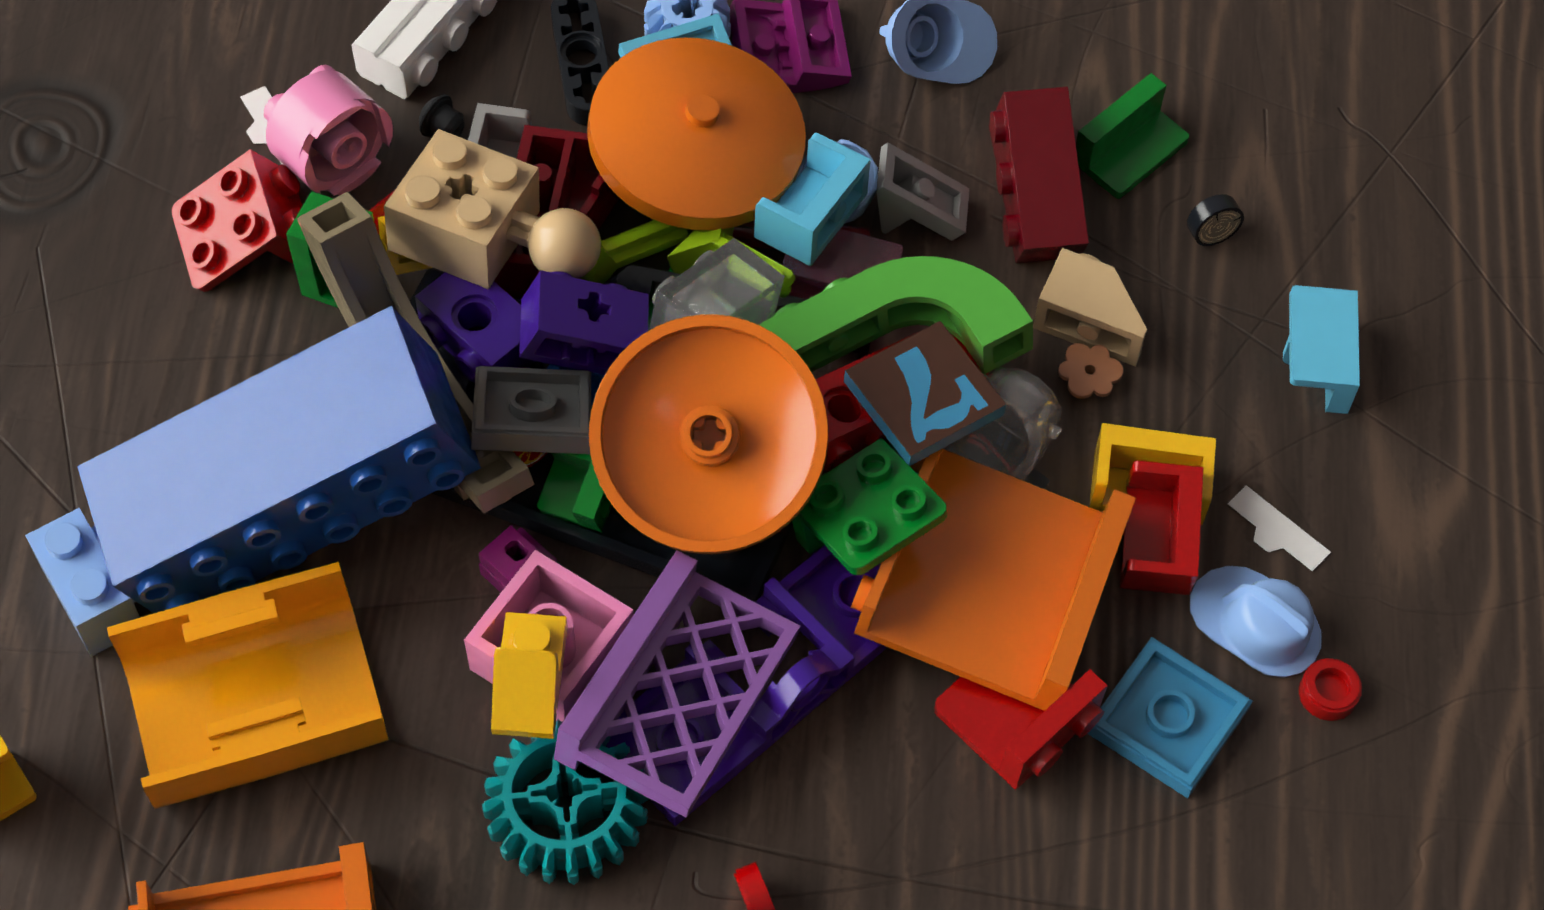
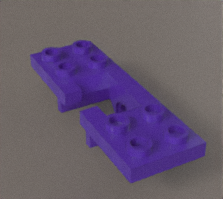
(820, 601)

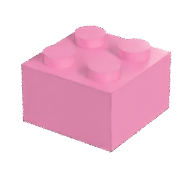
(550, 589)

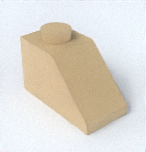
(1090, 307)

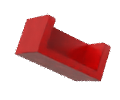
(1162, 528)

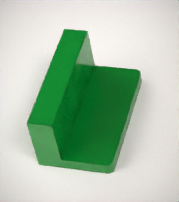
(1129, 139)

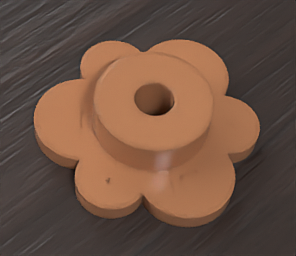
(1095, 361)

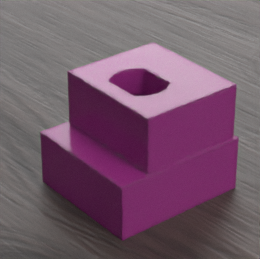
(496, 558)

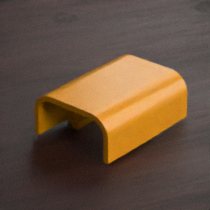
(248, 684)

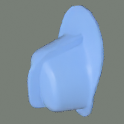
(941, 40)
(1257, 619)

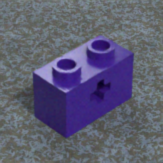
(579, 321)

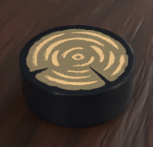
(1215, 220)

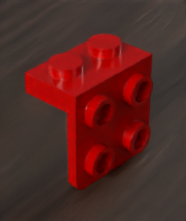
(236, 218)
(1016, 735)

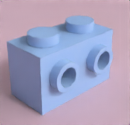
(79, 576)

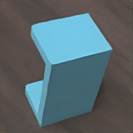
(815, 202)

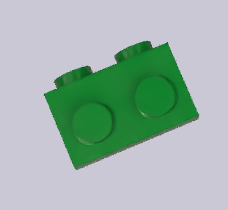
(868, 509)

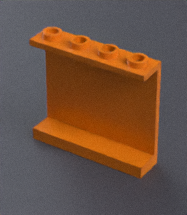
(998, 584)

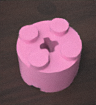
(327, 131)

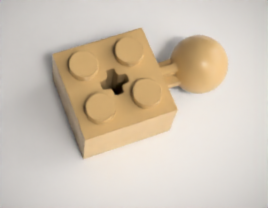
(472, 207)

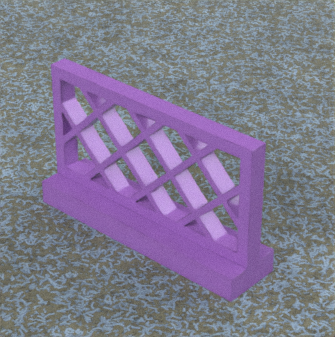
(627, 669)

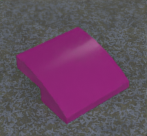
(795, 39)

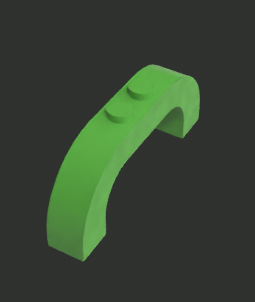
(905, 294)

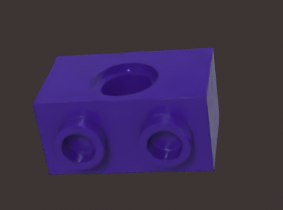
(454, 306)

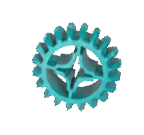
(541, 805)

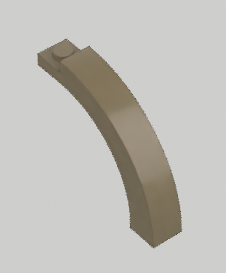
(365, 283)

